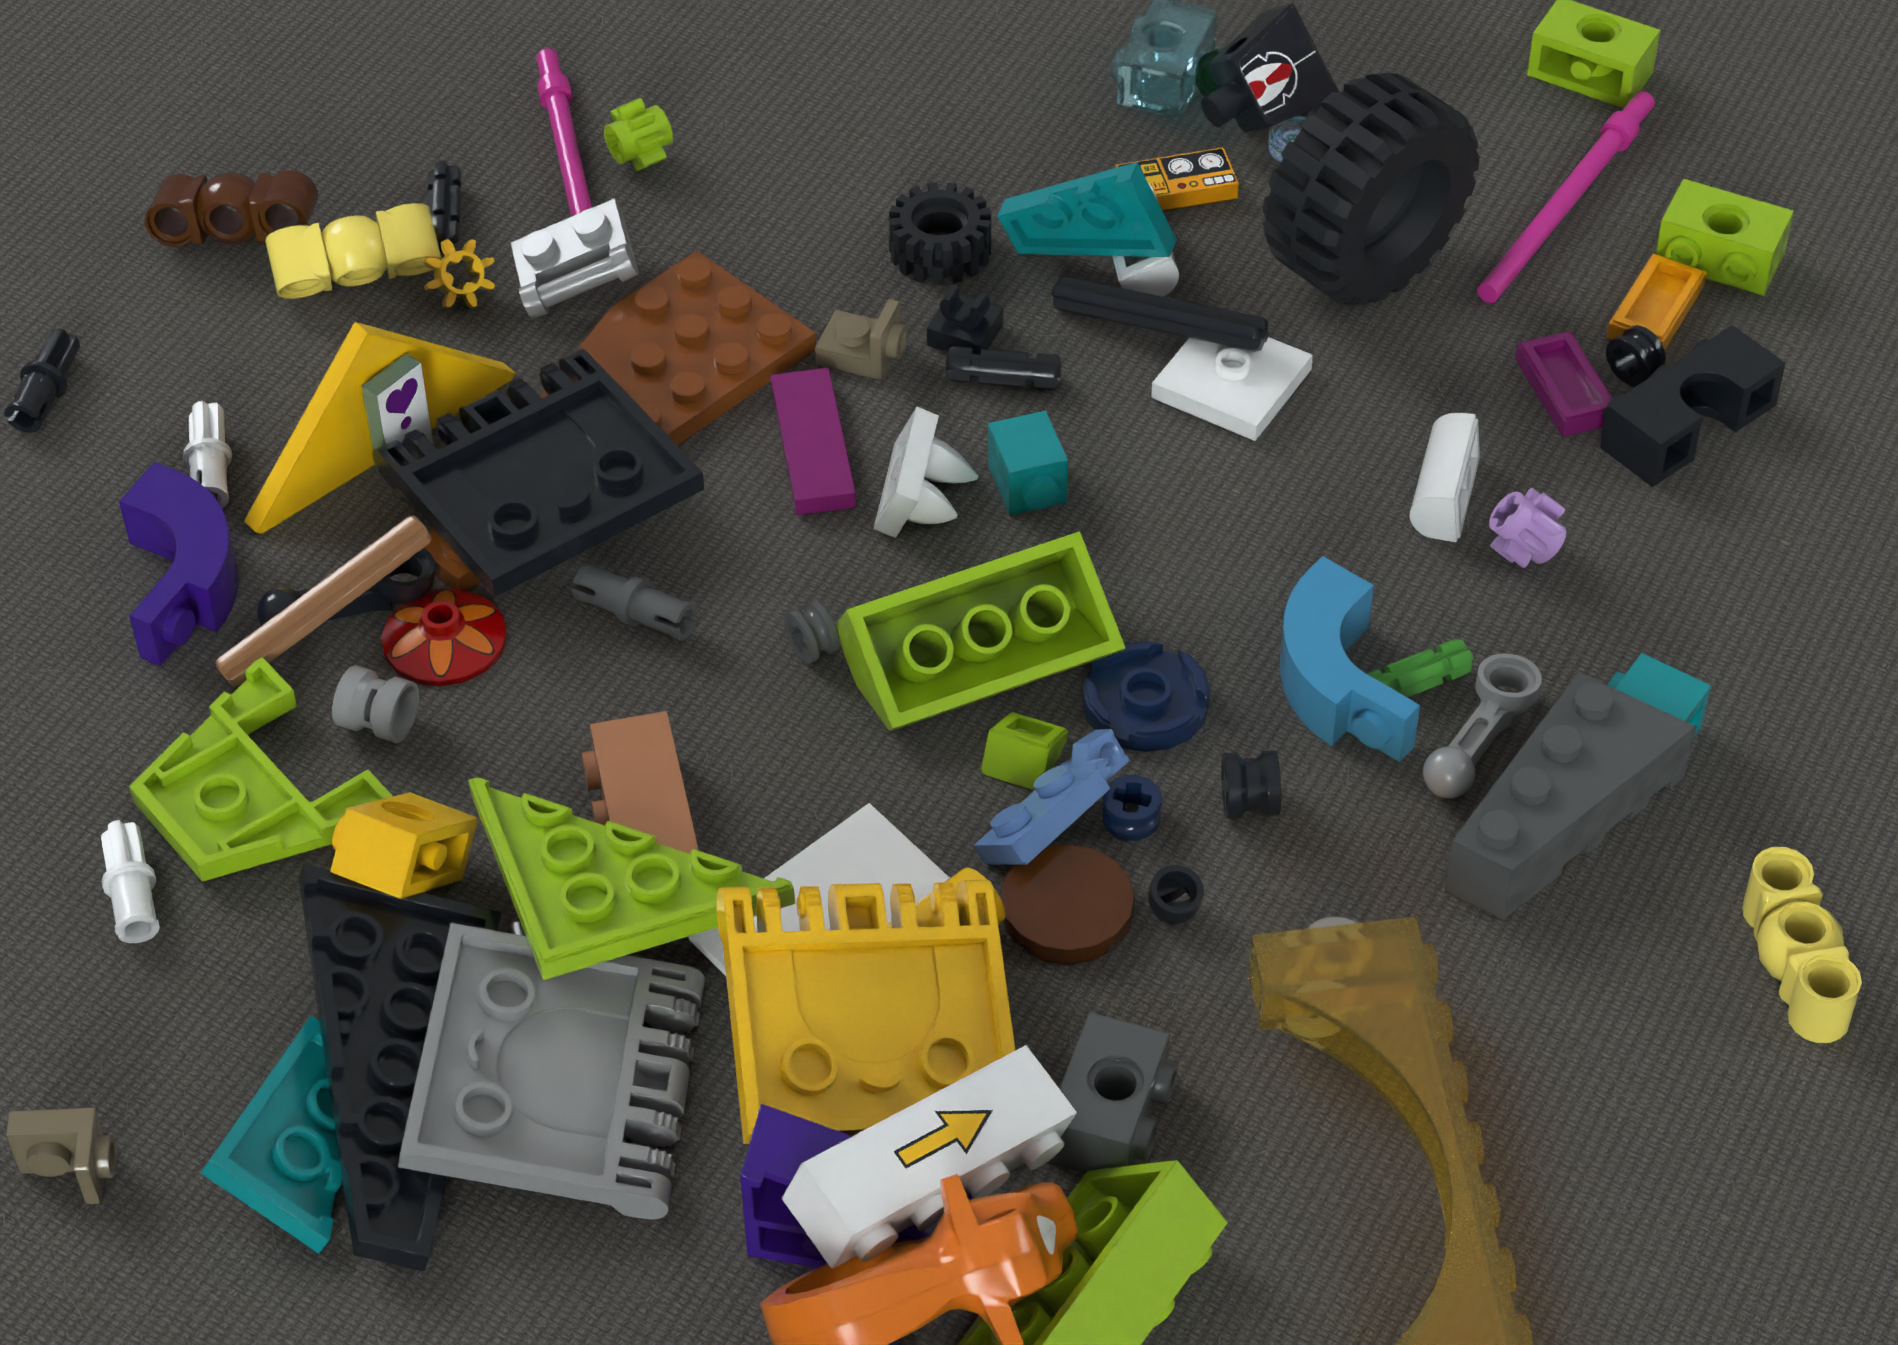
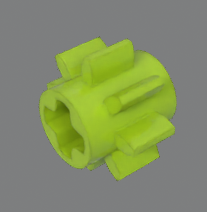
(638, 134)

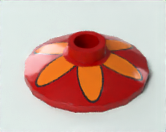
(444, 637)

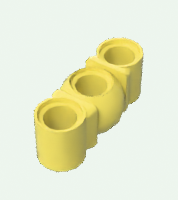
(352, 250)
(1801, 945)

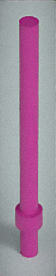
(556, 97)
(1615, 136)

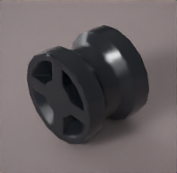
(1251, 784)

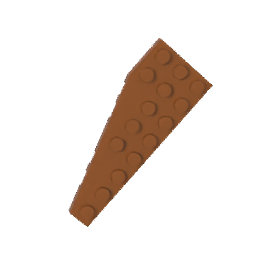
(684, 354)

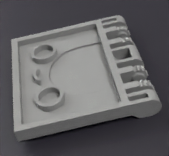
(548, 1075)

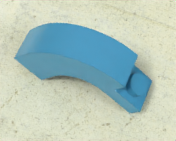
(1321, 683)

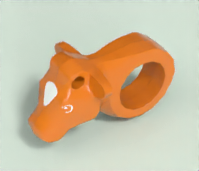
(976, 1260)

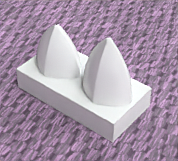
(914, 460)

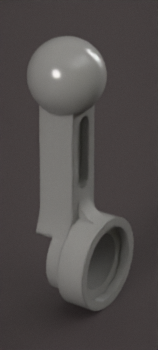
(1451, 769)

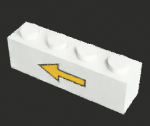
(891, 1173)

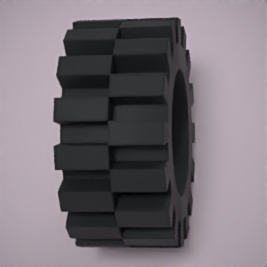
(940, 254)

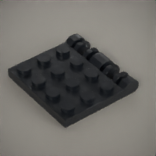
(540, 474)

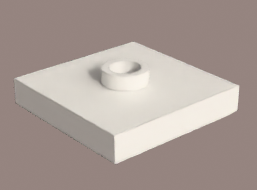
(1232, 384)

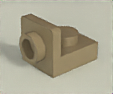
(863, 343)
(62, 1143)

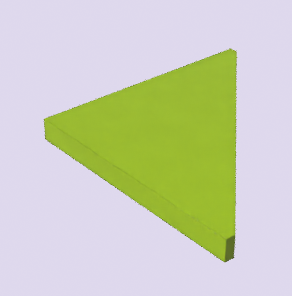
(599, 888)

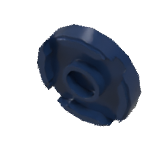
(1146, 696)

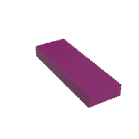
(812, 441)

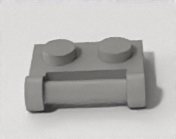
(573, 257)

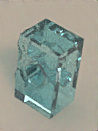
(1163, 56)

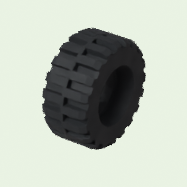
(1370, 188)

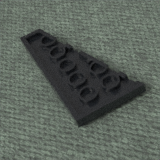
(374, 997)

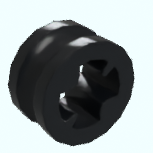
(1635, 355)

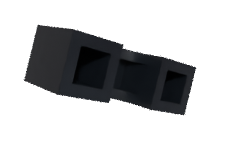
(1660, 420)

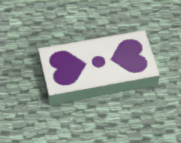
(397, 402)

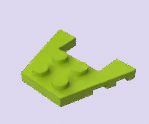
(227, 801)

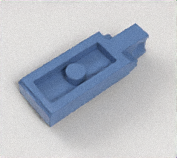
(1056, 802)

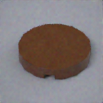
(1068, 904)

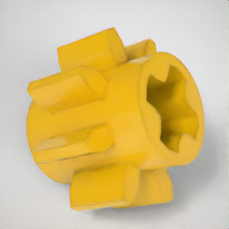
(473, 267)

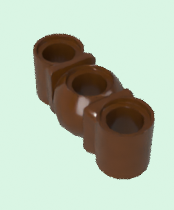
(206, 213)

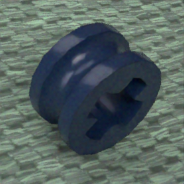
(1131, 825)

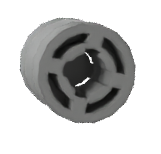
(375, 704)

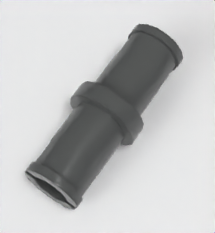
(635, 601)

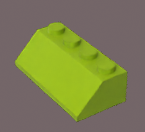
(979, 632)
(1133, 1253)

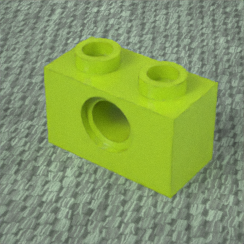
(1593, 52)
(1725, 235)

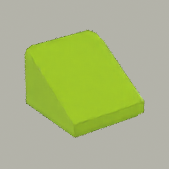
(1022, 749)

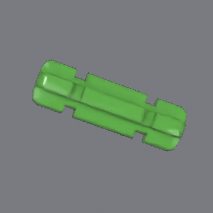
(1427, 668)

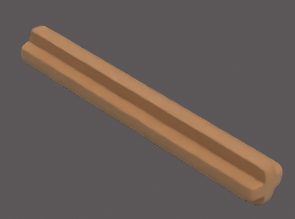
(325, 599)

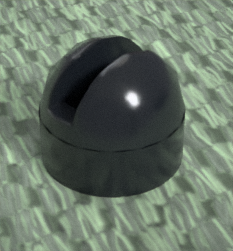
(1171, 884)

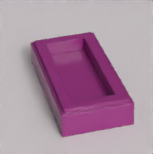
(1564, 382)

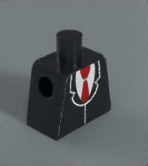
(1268, 73)

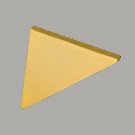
(334, 432)

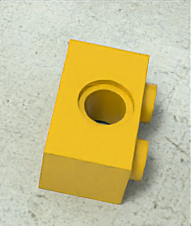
(403, 844)

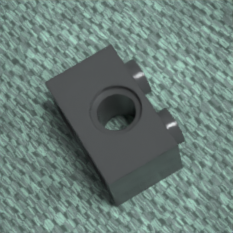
(1120, 1063)

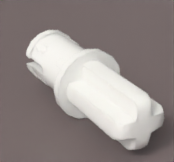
(207, 452)
(129, 882)

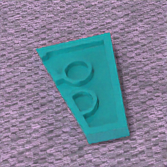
(1091, 217)
(285, 1145)

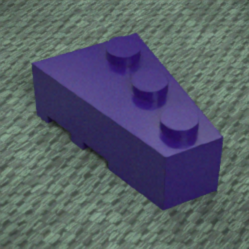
(772, 1159)

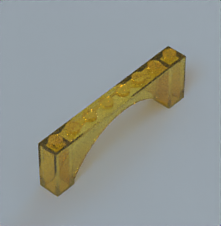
(1373, 1006)

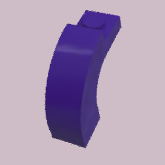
(186, 525)

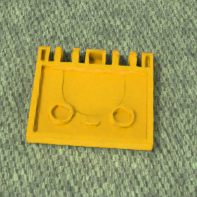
(863, 1012)

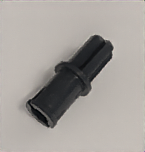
(42, 382)

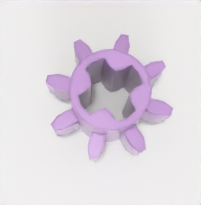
(1527, 527)

